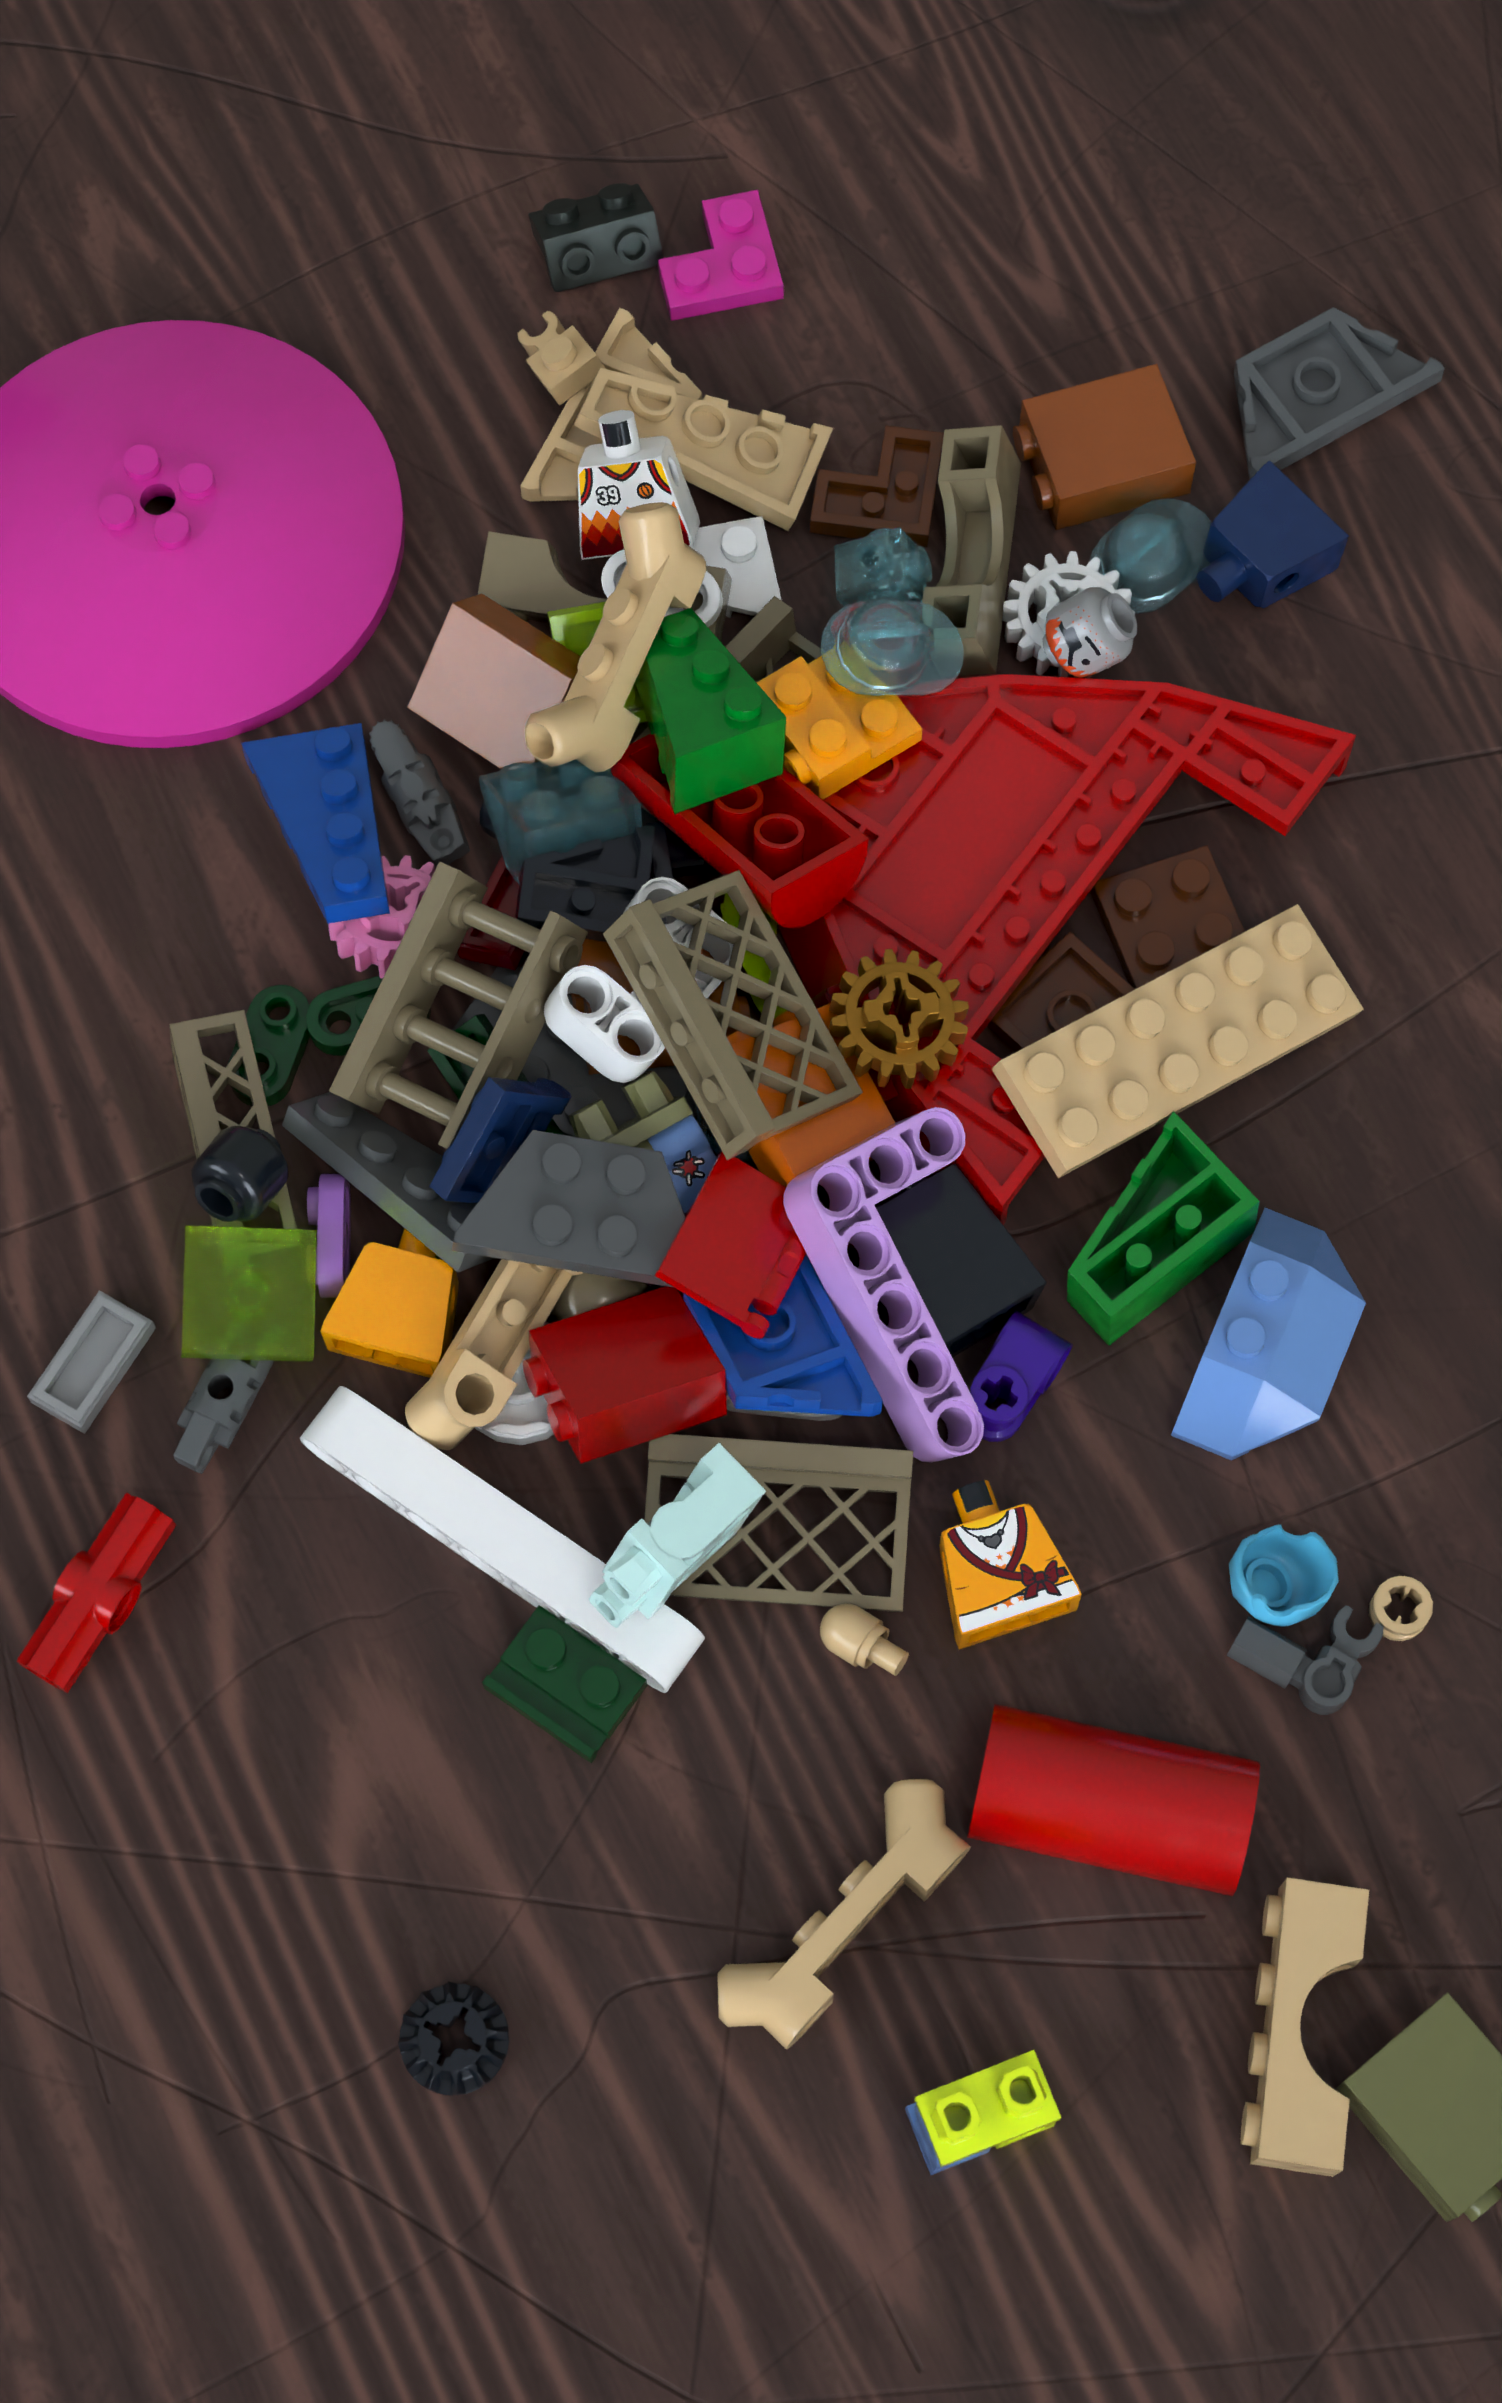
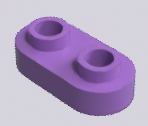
(331, 1211)

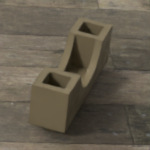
(979, 501)
(529, 582)

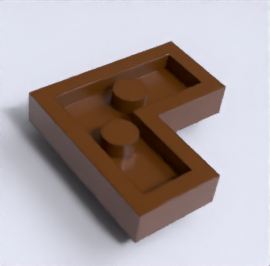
(897, 497)

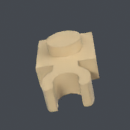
(560, 359)

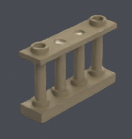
(413, 980)

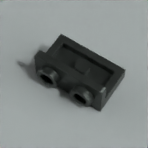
(597, 236)

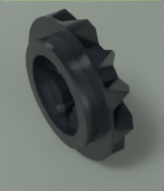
(464, 2069)

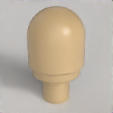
(860, 1639)

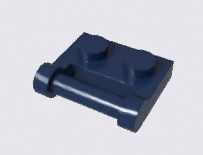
(493, 1132)

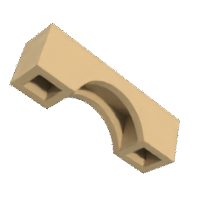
(1297, 2116)

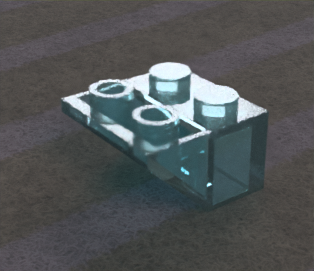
(555, 808)

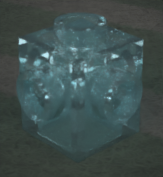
(881, 565)

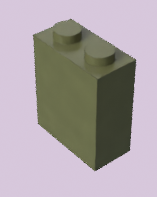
(1437, 2108)

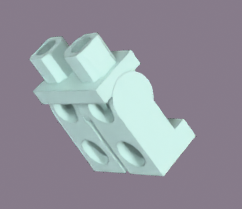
(678, 1538)

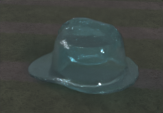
(1155, 551)
(891, 648)

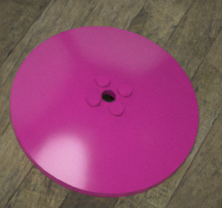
(235, 594)

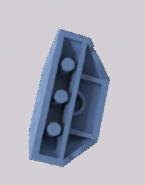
(1273, 1342)

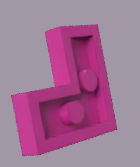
(736, 269)

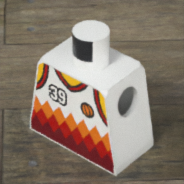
(626, 475)

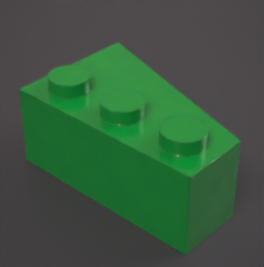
(707, 715)
(1160, 1234)

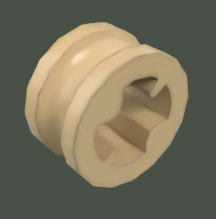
(1419, 1617)

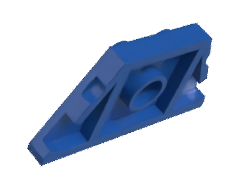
(799, 1363)

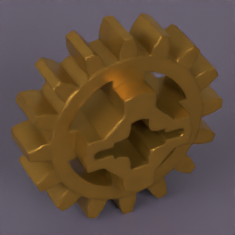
(919, 1001)

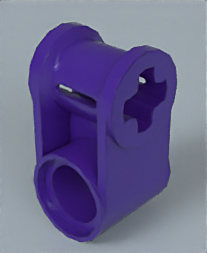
(1019, 1371)

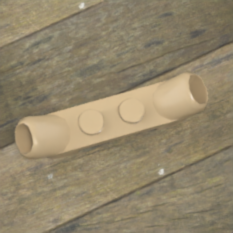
(657, 576)
(486, 1352)
(788, 1994)

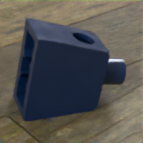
(1269, 542)

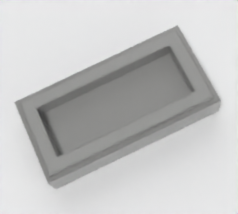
(91, 1362)

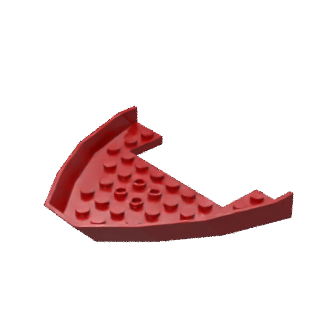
(1003, 832)

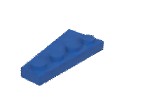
(326, 814)

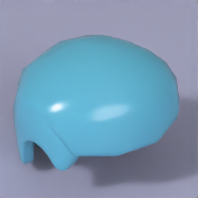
(1283, 1575)

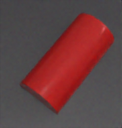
(776, 832)
(1115, 1800)

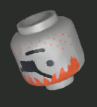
(1089, 632)

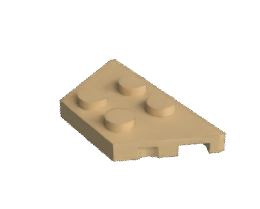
(621, 350)

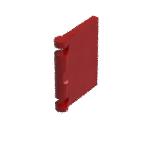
(735, 1246)

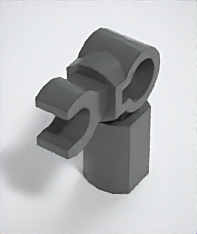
(1321, 1682)

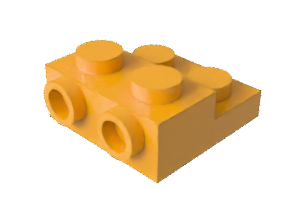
(833, 731)

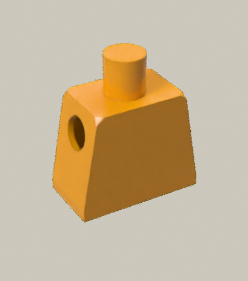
(395, 1308)

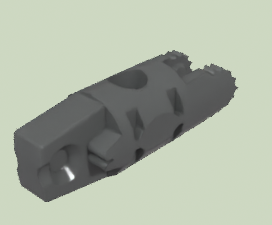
(418, 794)
(215, 1421)

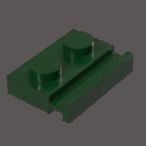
(565, 1683)

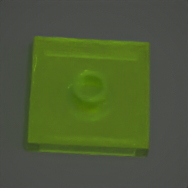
(248, 1293)

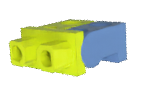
(982, 2112)

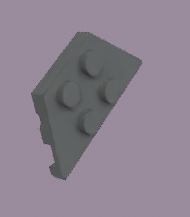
(1321, 386)
(578, 1209)

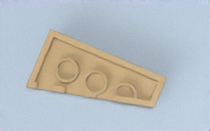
(723, 450)

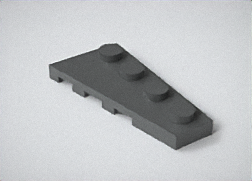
(385, 1168)

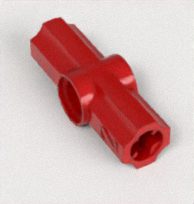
(96, 1592)

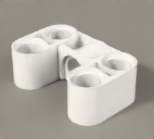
(617, 1010)

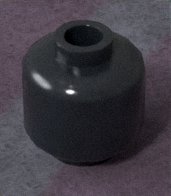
(239, 1174)

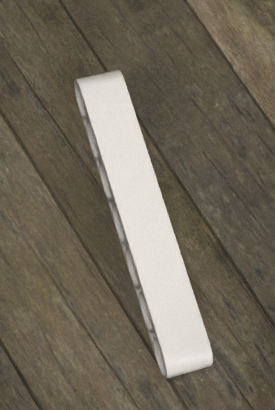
(492, 1533)

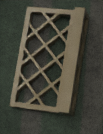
(696, 1027)
(798, 1467)

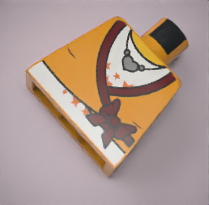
(1001, 1569)

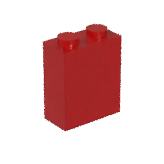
(625, 1373)

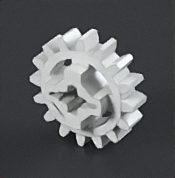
(1046, 590)

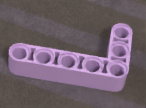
(886, 1279)

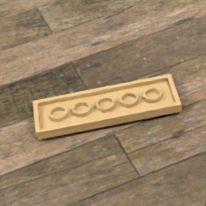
(1176, 1040)

